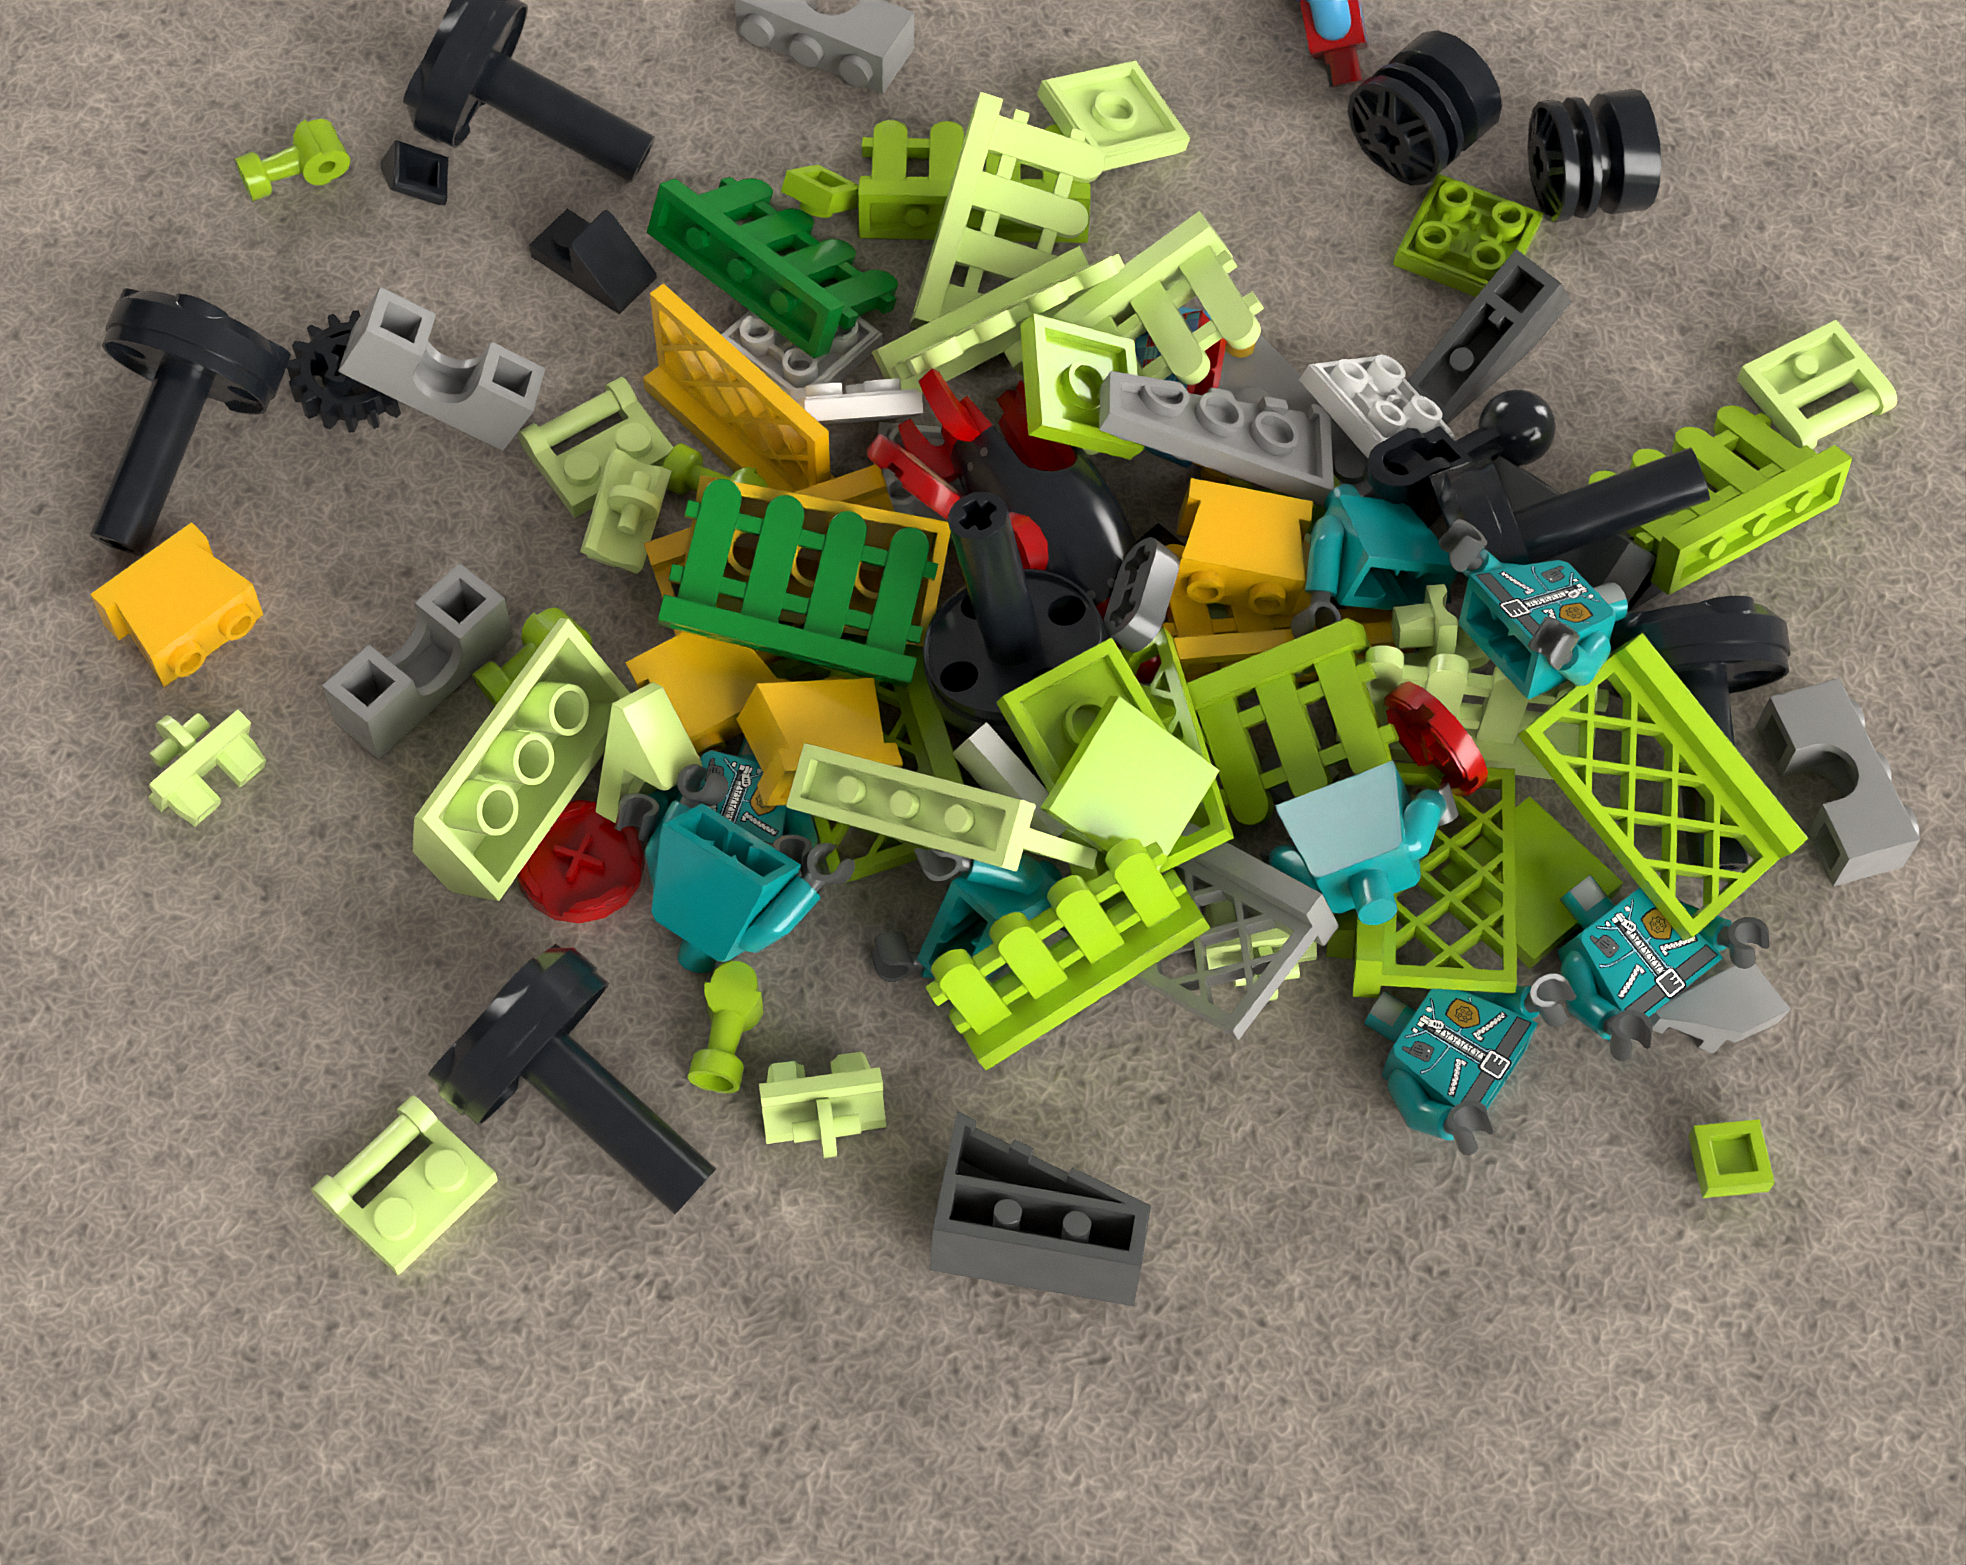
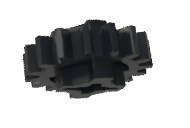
(342, 396)

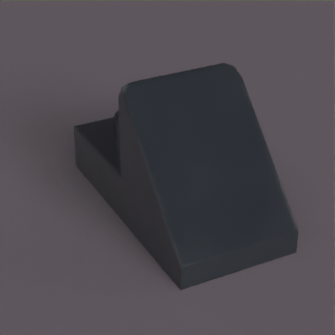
(595, 258)

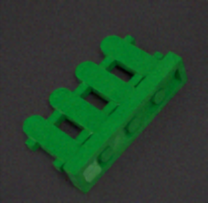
(747, 264)
(830, 599)

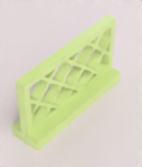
(924, 810)

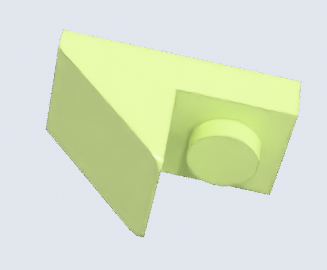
(642, 748)

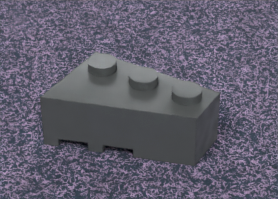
(1033, 1223)

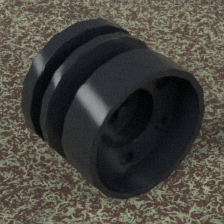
(1424, 107)
(1594, 155)

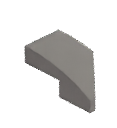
(1723, 1008)

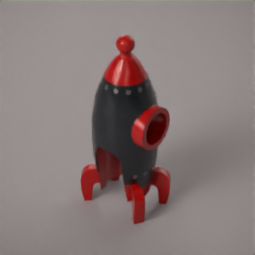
(1053, 491)

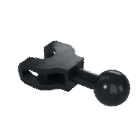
(1511, 426)

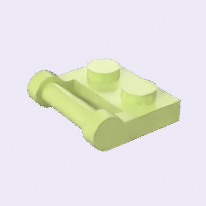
(1809, 370)
(579, 471)
(420, 1199)

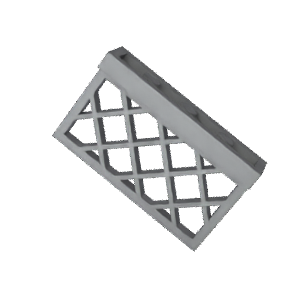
(1275, 902)

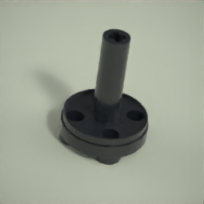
(474, 66)
(189, 356)
(1570, 519)
(1002, 623)
(1715, 652)
(529, 1037)

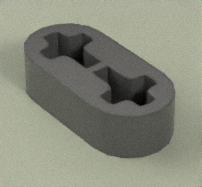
(1141, 594)

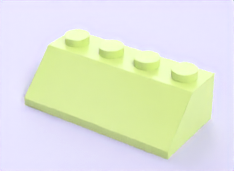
(519, 768)

